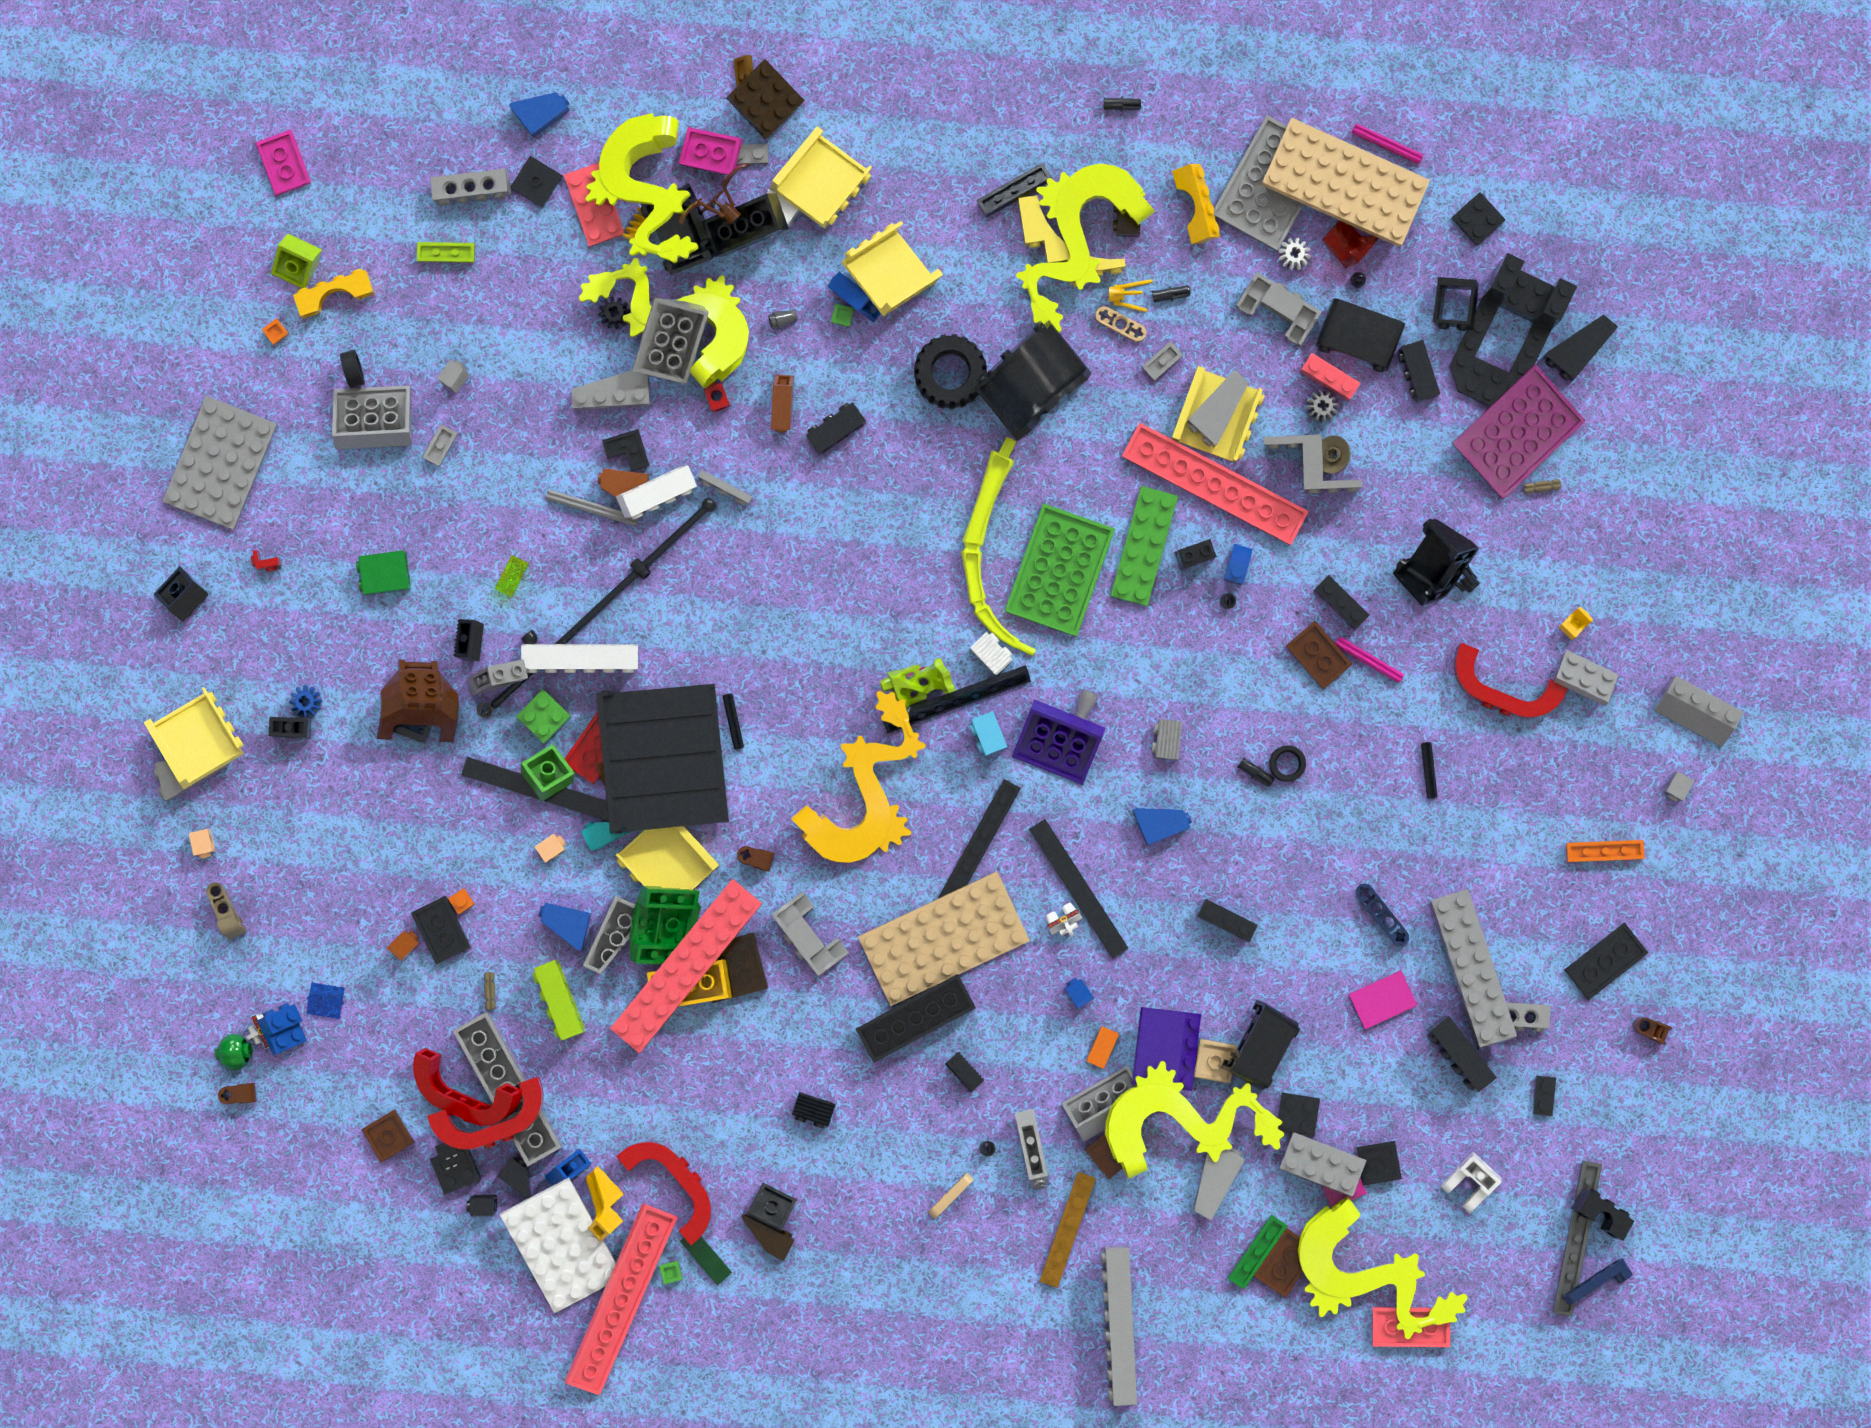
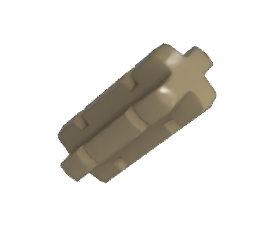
(1542, 486)
(489, 990)

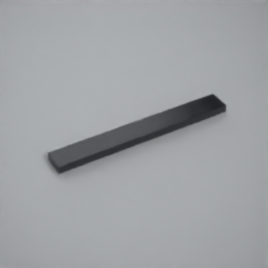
(964, 696)
(516, 782)
(982, 837)
(1078, 888)

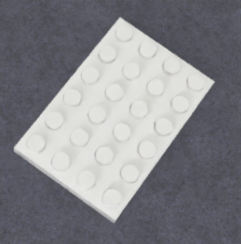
(559, 1246)

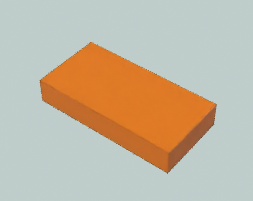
(1102, 1047)

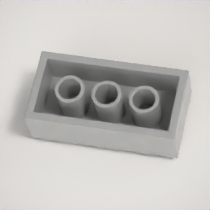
(1322, 1165)

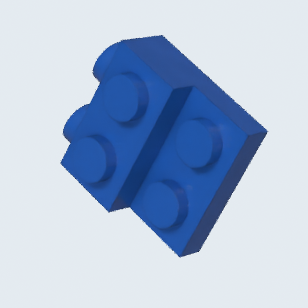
(282, 1028)

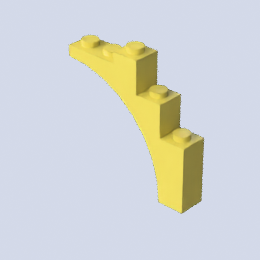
(1037, 231)

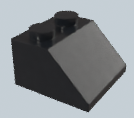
(181, 594)

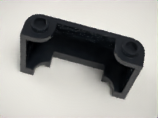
(691, 227)
(1360, 334)
(1430, 570)
(1262, 1046)

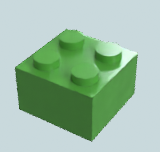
(544, 716)
(547, 772)

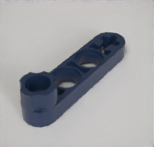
(1384, 913)
(1617, 1269)

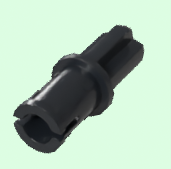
(1121, 104)
(1171, 293)
(1256, 772)

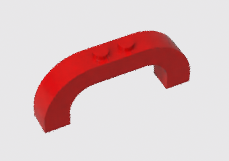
(1490, 697)
(470, 1110)
(452, 1136)
(679, 1169)

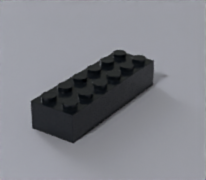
(915, 1018)

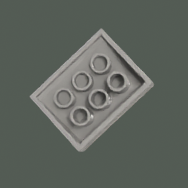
(670, 339)
(372, 417)

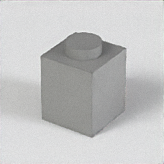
(1678, 787)

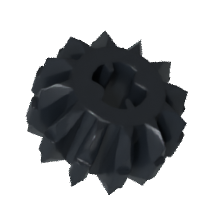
(608, 316)

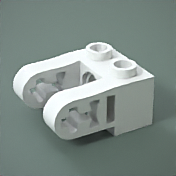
(1481, 1173)

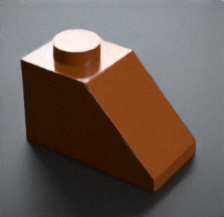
(404, 945)

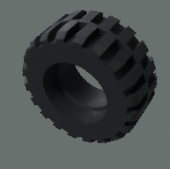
(931, 353)

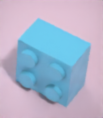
(988, 734)

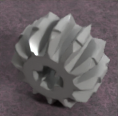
(1318, 411)

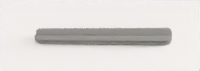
(590, 507)

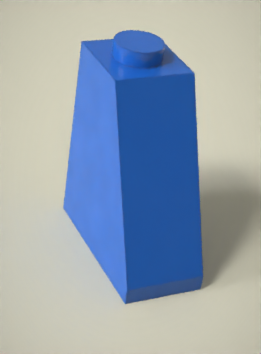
(540, 111)
(854, 296)
(1160, 823)
(566, 923)

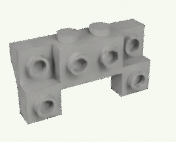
(1282, 303)
(804, 938)

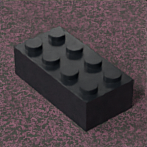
(758, 221)
(1461, 1053)

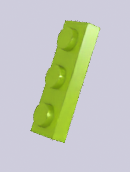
(446, 252)

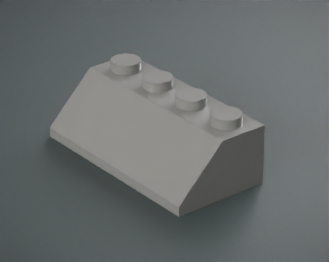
(1698, 711)
(1090, 1107)

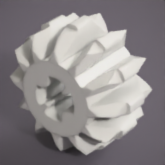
(1291, 260)

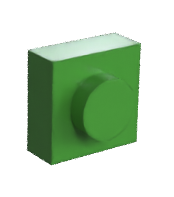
(842, 315)
(671, 1272)

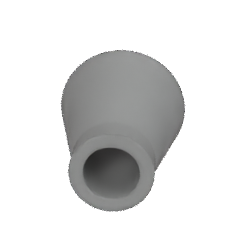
(1086, 702)

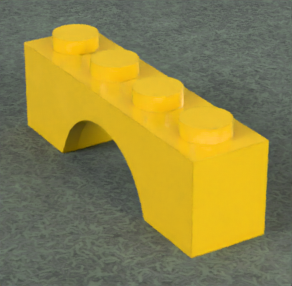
(1203, 225)
(310, 300)

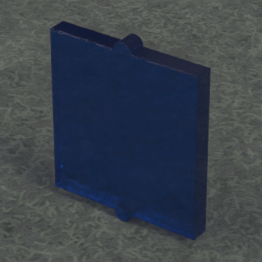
(325, 1000)

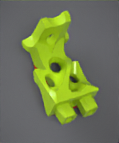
(903, 684)

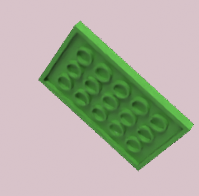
(1059, 570)

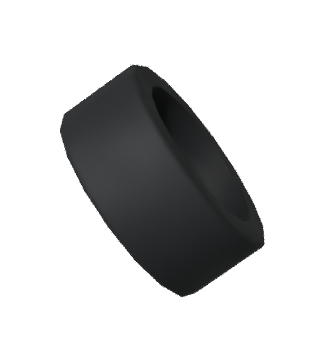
(352, 368)
(1282, 777)

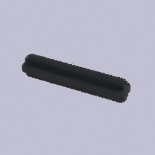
(733, 721)
(1429, 770)

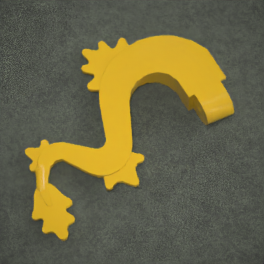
(880, 819)

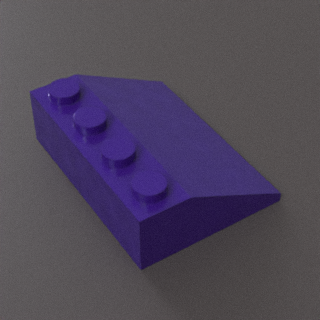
(1058, 742)
(1167, 1038)

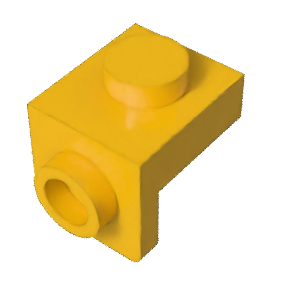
(1575, 623)

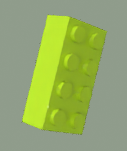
(559, 1000)

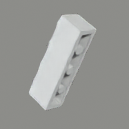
(656, 491)

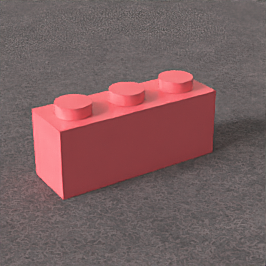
(1330, 377)

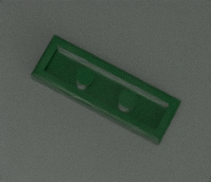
(708, 1259)

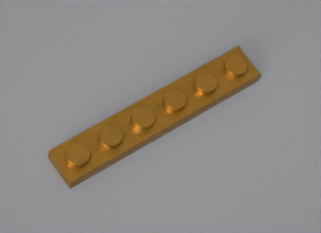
(1067, 1229)

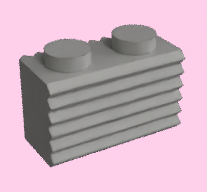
(453, 375)
(1167, 739)

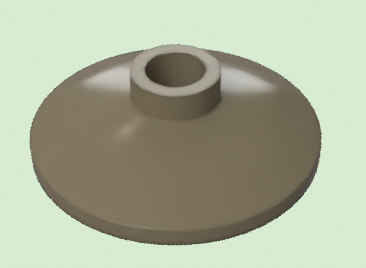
(1330, 446)

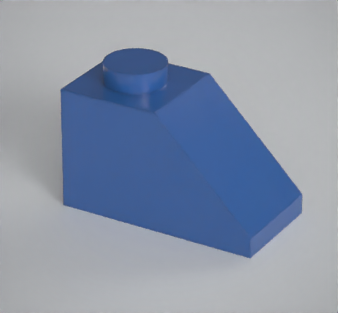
(1238, 564)
(1078, 992)
(568, 1168)

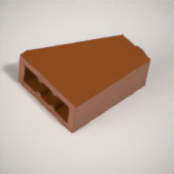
(782, 402)
(618, 482)

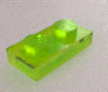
(512, 576)

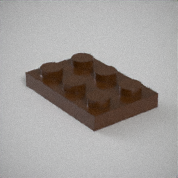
(1318, 655)
(1282, 1265)

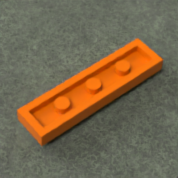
(1605, 850)

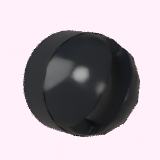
(1358, 283)
(1231, 601)
(530, 637)
(488, 711)
(990, 1148)

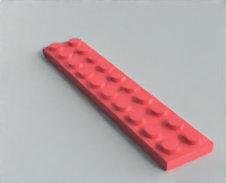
(1215, 484)
(686, 966)
(620, 1299)

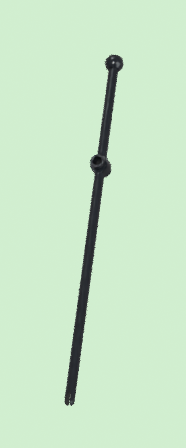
(640, 568)

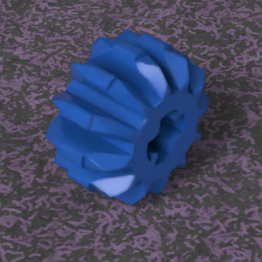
(309, 695)

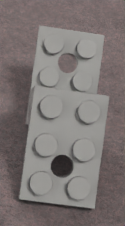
(1312, 463)

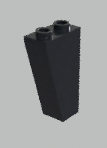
(1577, 350)

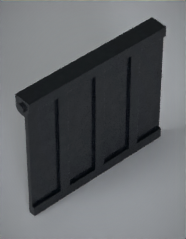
(662, 758)

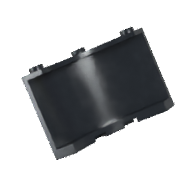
(1031, 379)

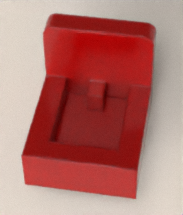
(268, 564)

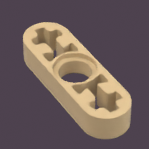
(1119, 316)
(949, 1197)

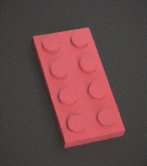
(598, 222)
(1387, 1335)

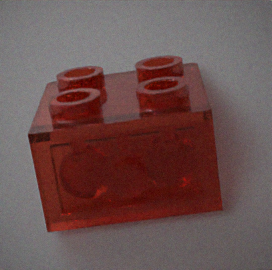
(1348, 244)

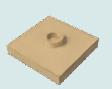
(1210, 1058)

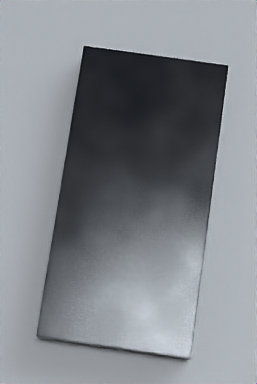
(1606, 961)

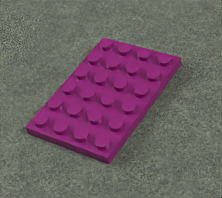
(1518, 432)

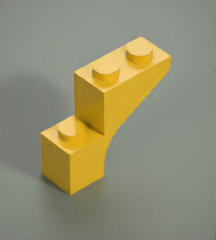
(604, 1195)

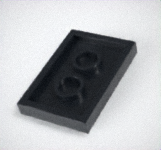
(441, 929)

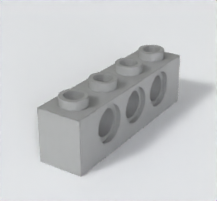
(441, 185)
(1540, 1012)

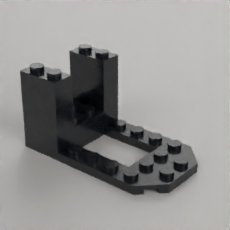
(1522, 296)

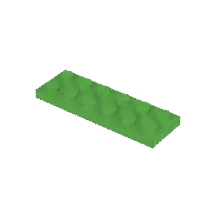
(1144, 546)

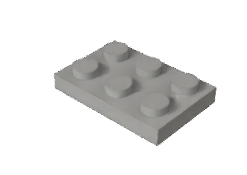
(1586, 678)

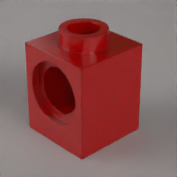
(716, 405)

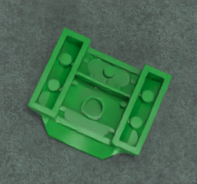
(661, 922)

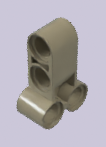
(228, 923)

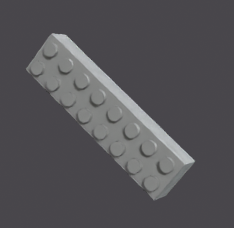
(1473, 969)
(497, 1066)
(1120, 1325)

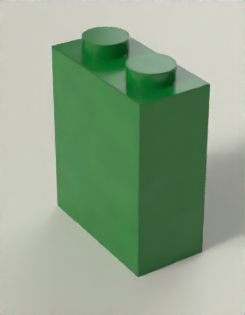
(383, 573)

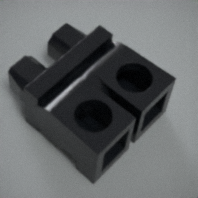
(1195, 554)

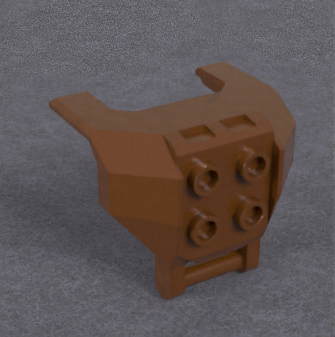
(418, 697)

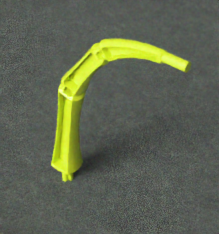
(994, 477)

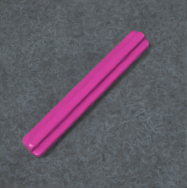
(1387, 143)
(1369, 659)

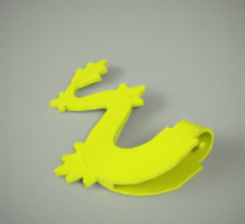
(625, 146)
(1065, 204)
(730, 326)
(1161, 1094)
(1335, 1286)

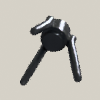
(1469, 581)

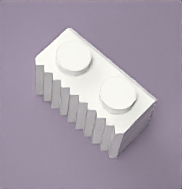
(991, 653)

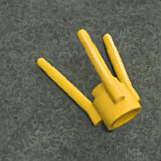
(1118, 293)

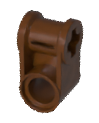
(759, 858)
(1655, 1030)
(240, 1094)

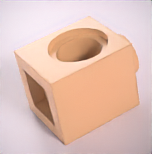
(202, 843)
(551, 847)

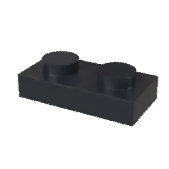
(1544, 1095)

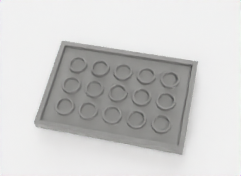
(1247, 203)
(220, 462)

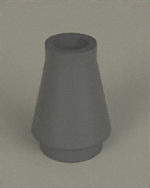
(782, 318)

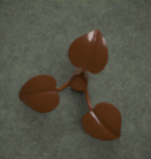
(726, 210)

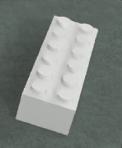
(580, 657)

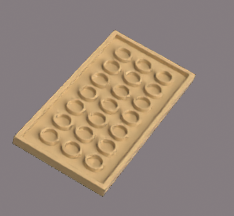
(1345, 182)
(943, 938)

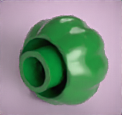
(234, 1052)

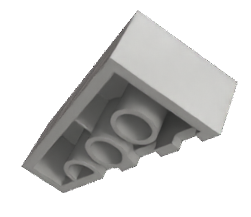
(619, 391)
(611, 935)

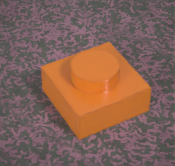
(275, 331)
(461, 901)

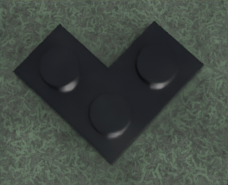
(629, 444)

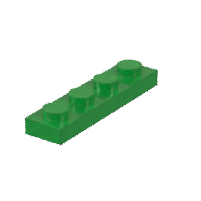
(1257, 1251)

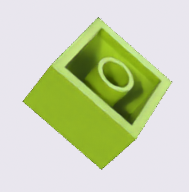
(295, 261)

